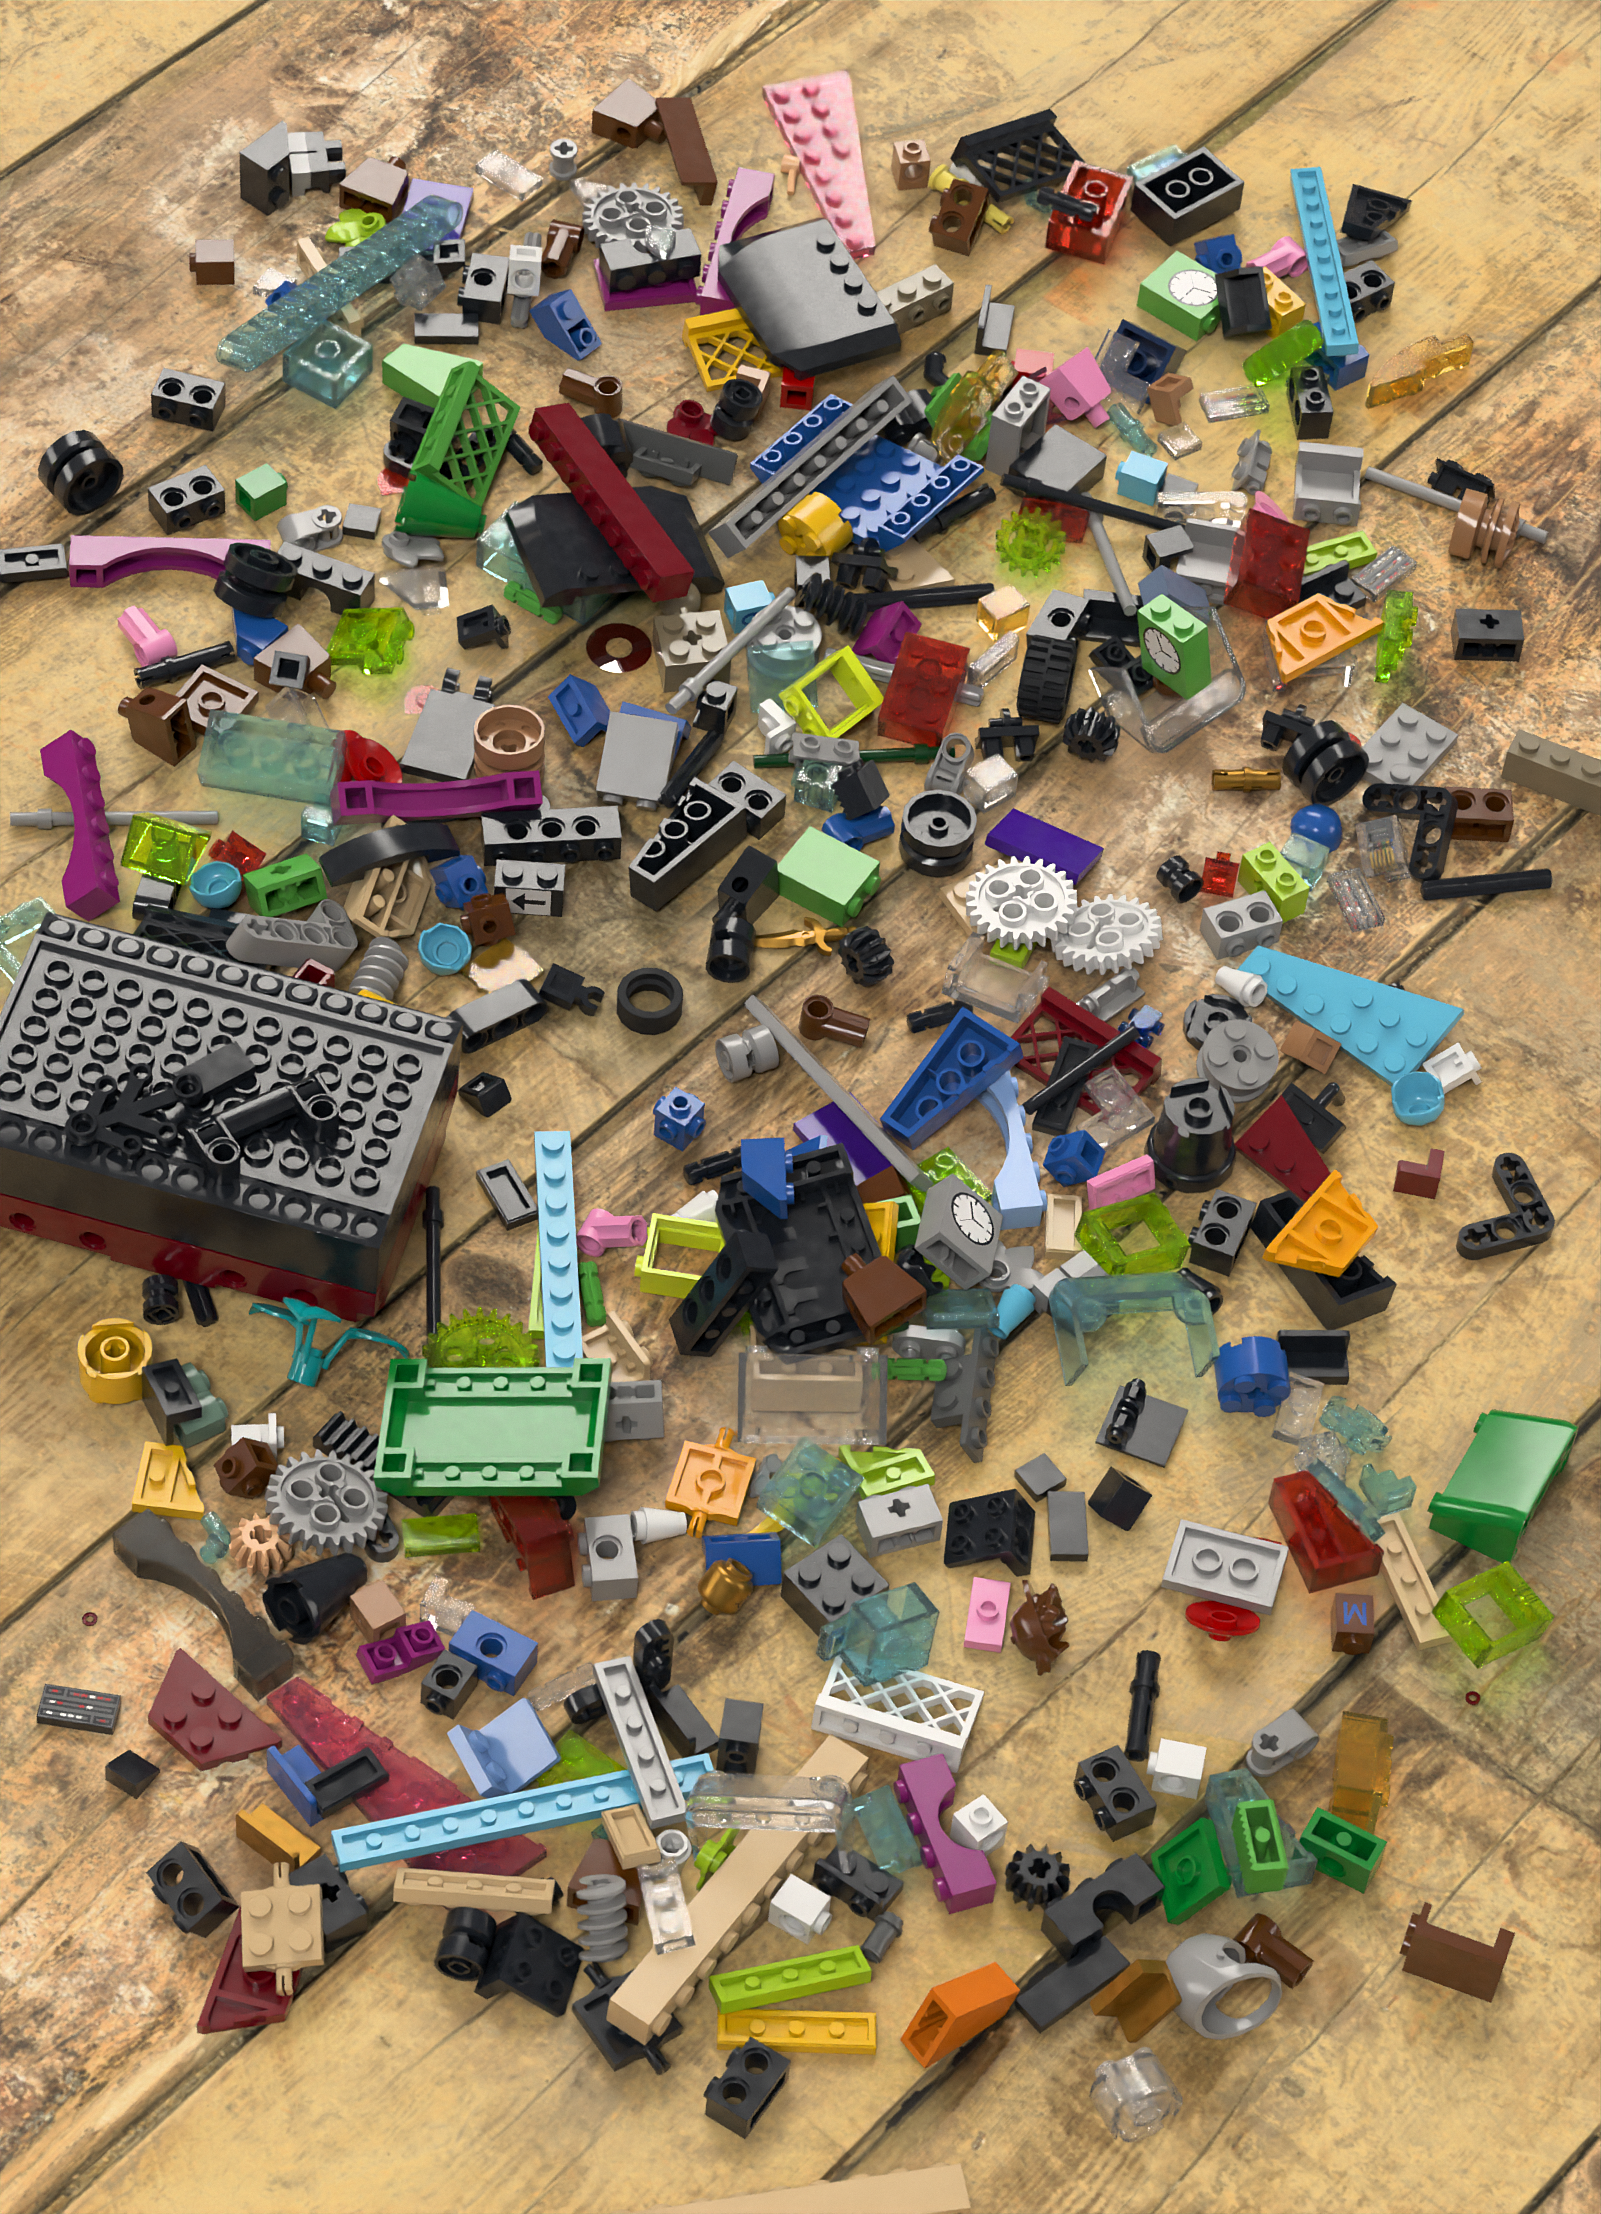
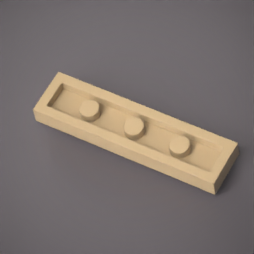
(312, 261)
(1410, 1584)
(474, 1891)

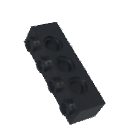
(551, 835)
(723, 1294)

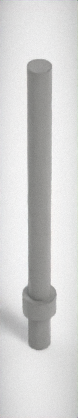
(1442, 499)
(1110, 561)
(693, 686)
(46, 818)

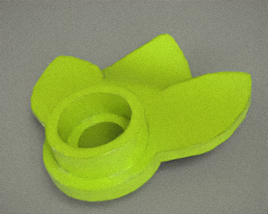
(354, 227)
(713, 1855)

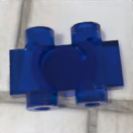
(1145, 1021)

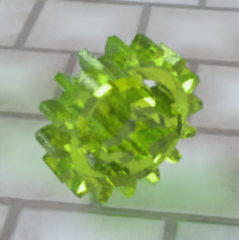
(1034, 529)

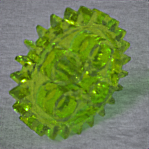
(463, 1339)

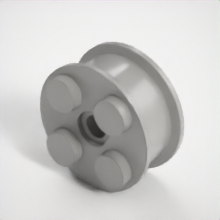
(790, 626)
(1239, 1059)

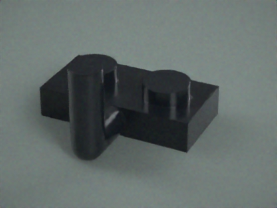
(1315, 1120)

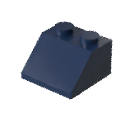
(1153, 356)

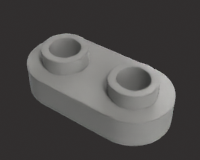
(928, 1344)

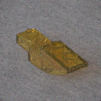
(1407, 370)
(968, 402)

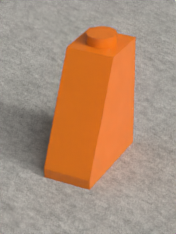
(958, 2012)

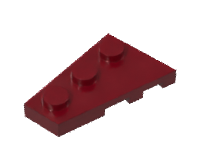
(1284, 1151)

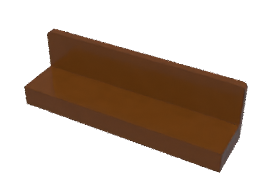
(687, 146)

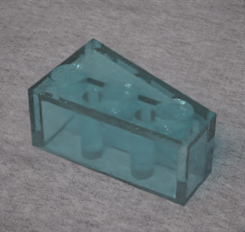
(1221, 1798)

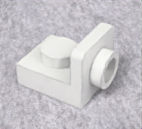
(776, 727)
(1453, 1067)
(265, 1433)

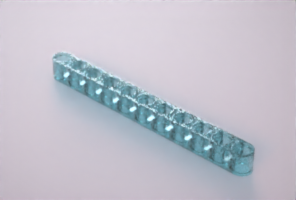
(338, 283)

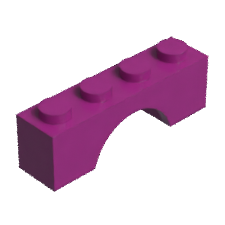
(960, 1873)

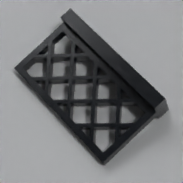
(1008, 139)
(190, 932)

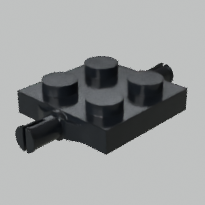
(612, 2042)

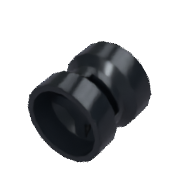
(1178, 877)
(160, 1299)

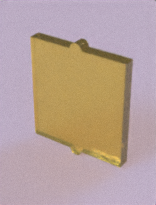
(501, 966)

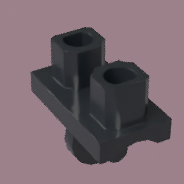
(866, 561)
(1285, 726)
(1006, 733)

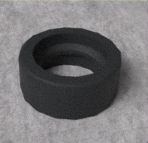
(646, 1021)

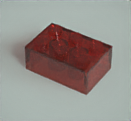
(1094, 239)
(1266, 565)
(923, 690)

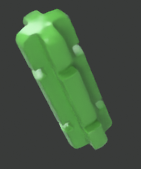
(528, 600)
(591, 1294)
(916, 1369)

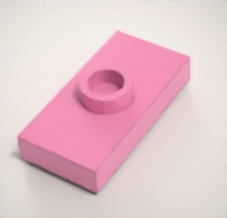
(1122, 1183)
(987, 1614)

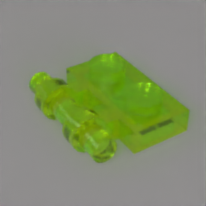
(577, 1761)

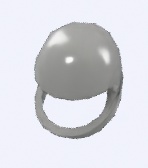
(1204, 1972)

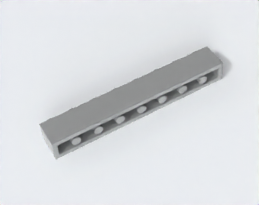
(810, 467)

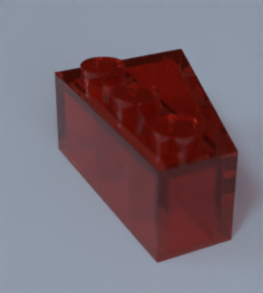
(1319, 1535)

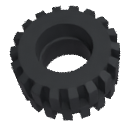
(1046, 679)

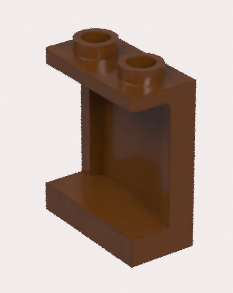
(1454, 1958)

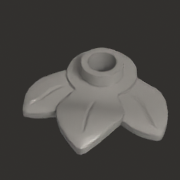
(409, 548)
(1012, 1267)

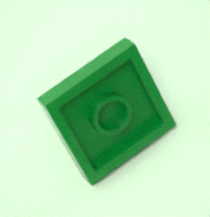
(1191, 1871)

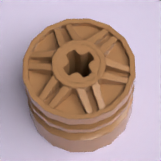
(1484, 528)
(508, 741)

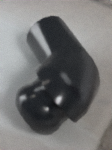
(934, 368)

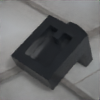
(482, 627)

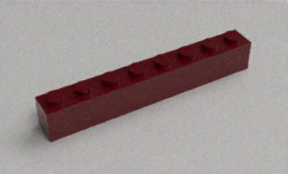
(611, 502)

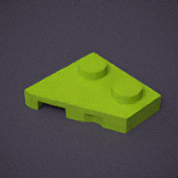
(888, 1469)

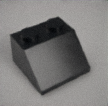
(266, 170)

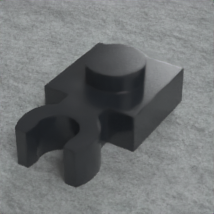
(565, 988)

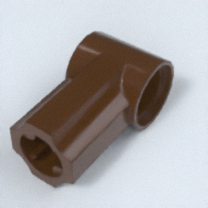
(562, 243)
(600, 392)
(823, 1020)
(1267, 1947)

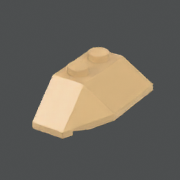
(390, 896)

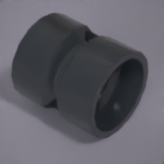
(736, 409)
(730, 949)
(465, 1944)

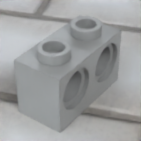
(1241, 925)

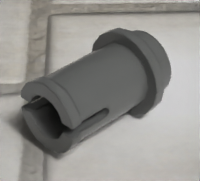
(882, 1935)

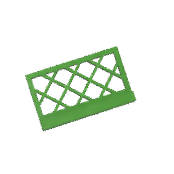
(448, 419)

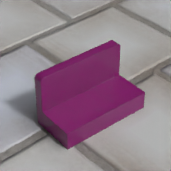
(886, 632)

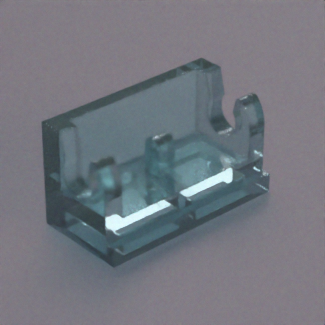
(887, 1831)

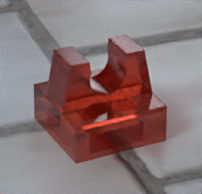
(1220, 875)

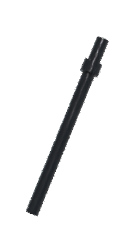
(1034, 488)
(433, 1222)

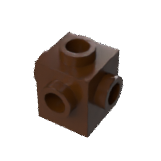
(487, 919)
(246, 1468)

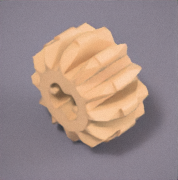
(259, 1546)

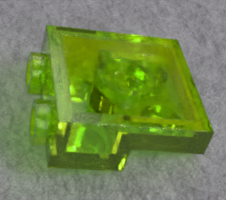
(1396, 633)
(371, 639)

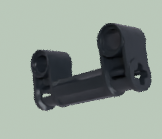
(215, 1138)

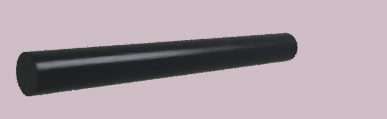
(1080, 1070)

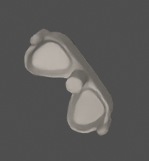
(761, 1478)

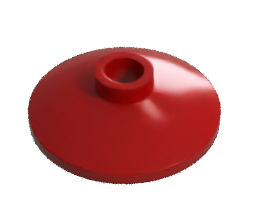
(371, 761)
(1222, 1620)

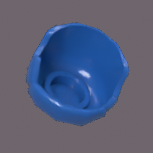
(1319, 825)

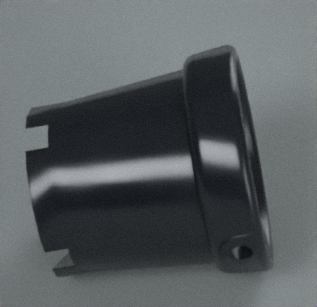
(1193, 1137)

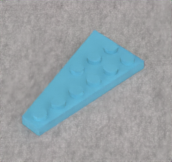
(1375, 1023)

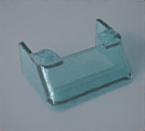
(1085, 1302)

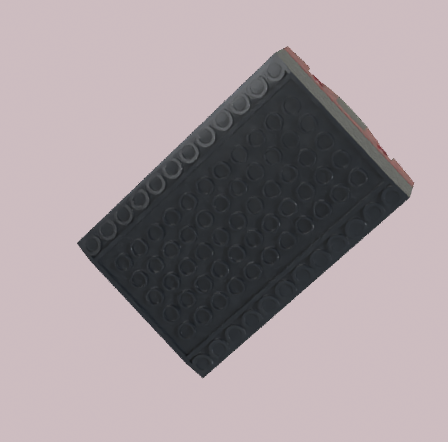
(304, 1213)

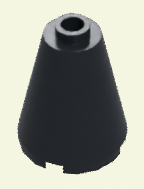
(312, 1595)

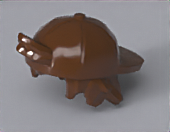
(1039, 1627)

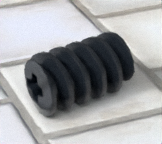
(833, 604)

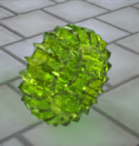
(1282, 353)

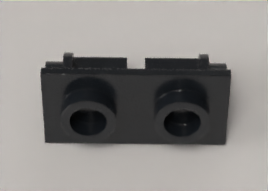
(1452, 476)

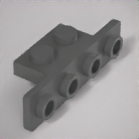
(677, 457)
(967, 1392)

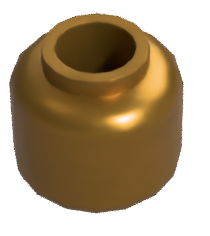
(725, 1587)

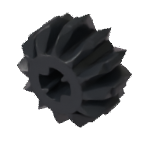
(1091, 734)
(865, 956)
(1051, 1875)

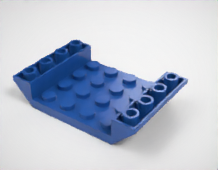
(880, 486)

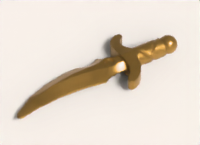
(803, 938)

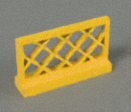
(716, 330)

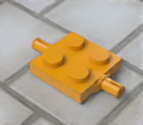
(710, 1482)

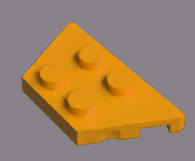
(1315, 634)
(1324, 1232)

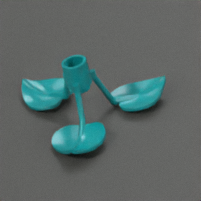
(307, 1359)

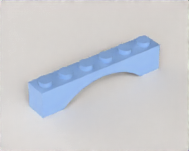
(1016, 1186)

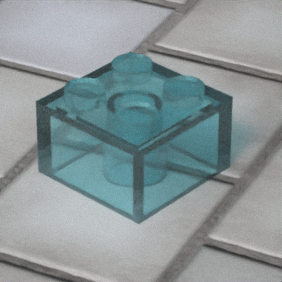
(328, 363)
(809, 1492)
(889, 1634)

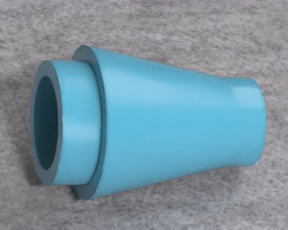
(1013, 1308)

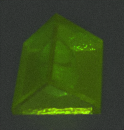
(163, 847)

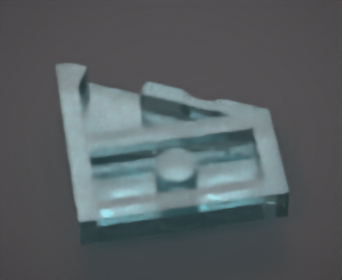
(1349, 1501)

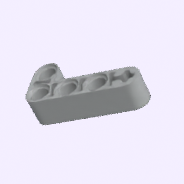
(288, 943)

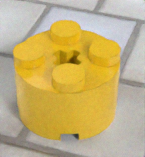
(814, 528)
(113, 1361)

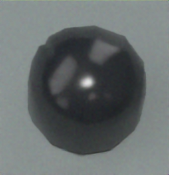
(913, 1264)

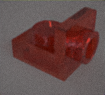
(237, 852)

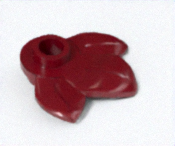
(691, 422)

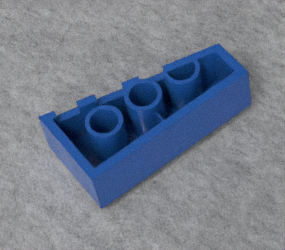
(951, 1075)

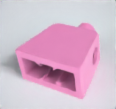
(1079, 388)

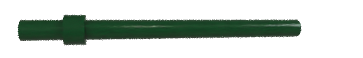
(918, 753)

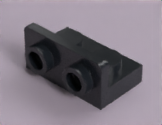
(1334, 584)
(864, 1889)

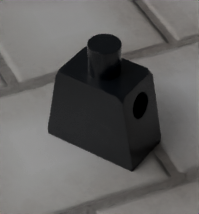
(748, 887)

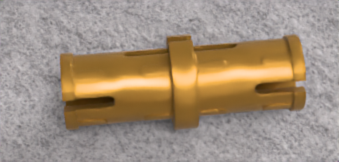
(1245, 779)

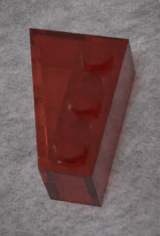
(540, 1539)

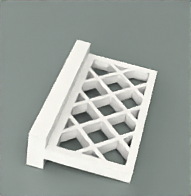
(890, 1730)

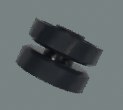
(80, 472)
(255, 580)
(1325, 763)
(937, 833)

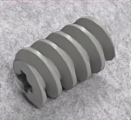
(380, 968)
(605, 1918)

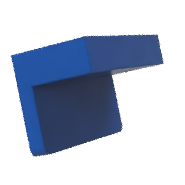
(580, 709)
(754, 1550)
(290, 1773)

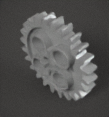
(625, 213)
(325, 1502)

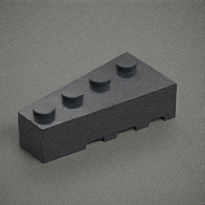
(687, 844)
(1332, 1299)

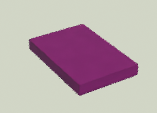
(654, 295)

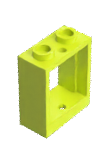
(853, 681)
(677, 1232)

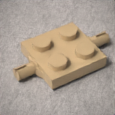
(282, 1928)

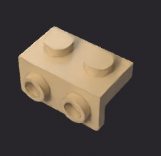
(617, 1342)

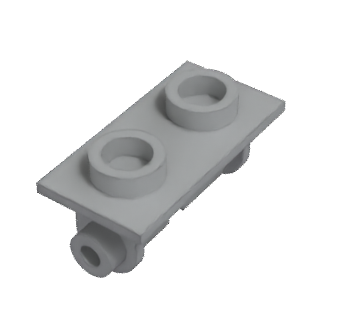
(1252, 464)
(822, 749)
(1113, 995)

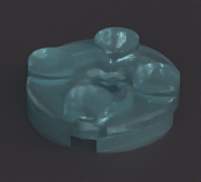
(1358, 1426)

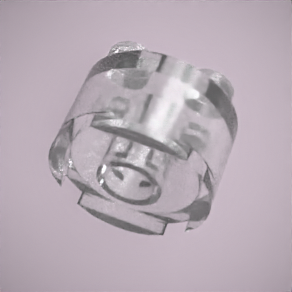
(1134, 2095)

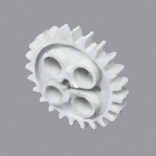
(1021, 903)
(1109, 935)

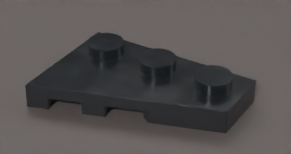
(1371, 212)

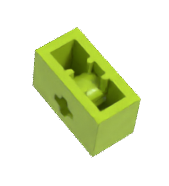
(1269, 871)

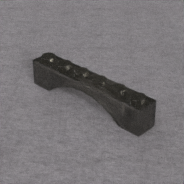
(156, 1554)

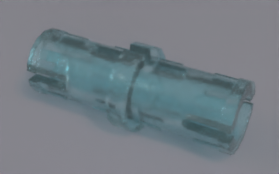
(1131, 430)

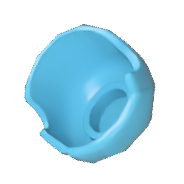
(216, 885)
(444, 949)
(1417, 1098)

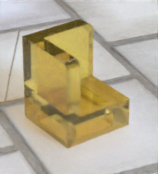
(1002, 612)

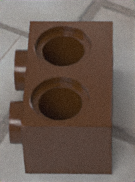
(966, 217)
(1482, 814)

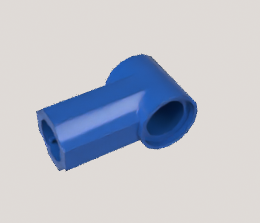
(860, 829)

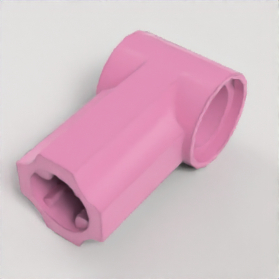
(1283, 259)
(147, 640)
(605, 1230)

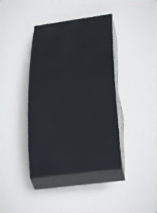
(1115, 654)

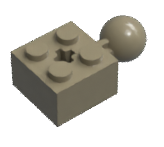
(687, 640)

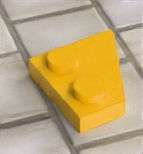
(166, 1483)

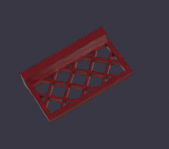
(1088, 1028)

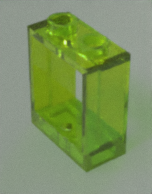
(1097, 1240)
(1504, 1587)

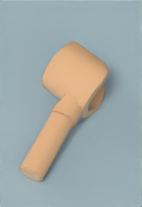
(790, 165)

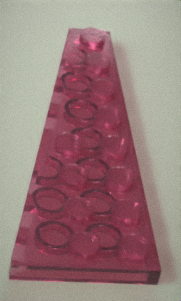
(822, 131)
(411, 1788)

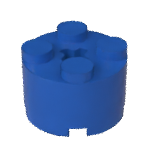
(1252, 1376)

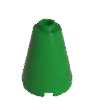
(436, 511)

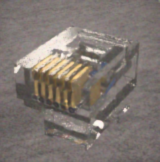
(1383, 849)

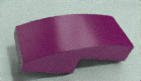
(406, 1651)

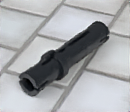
(956, 512)
(171, 668)
(1144, 1692)

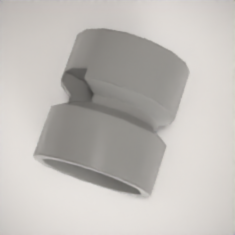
(752, 1051)

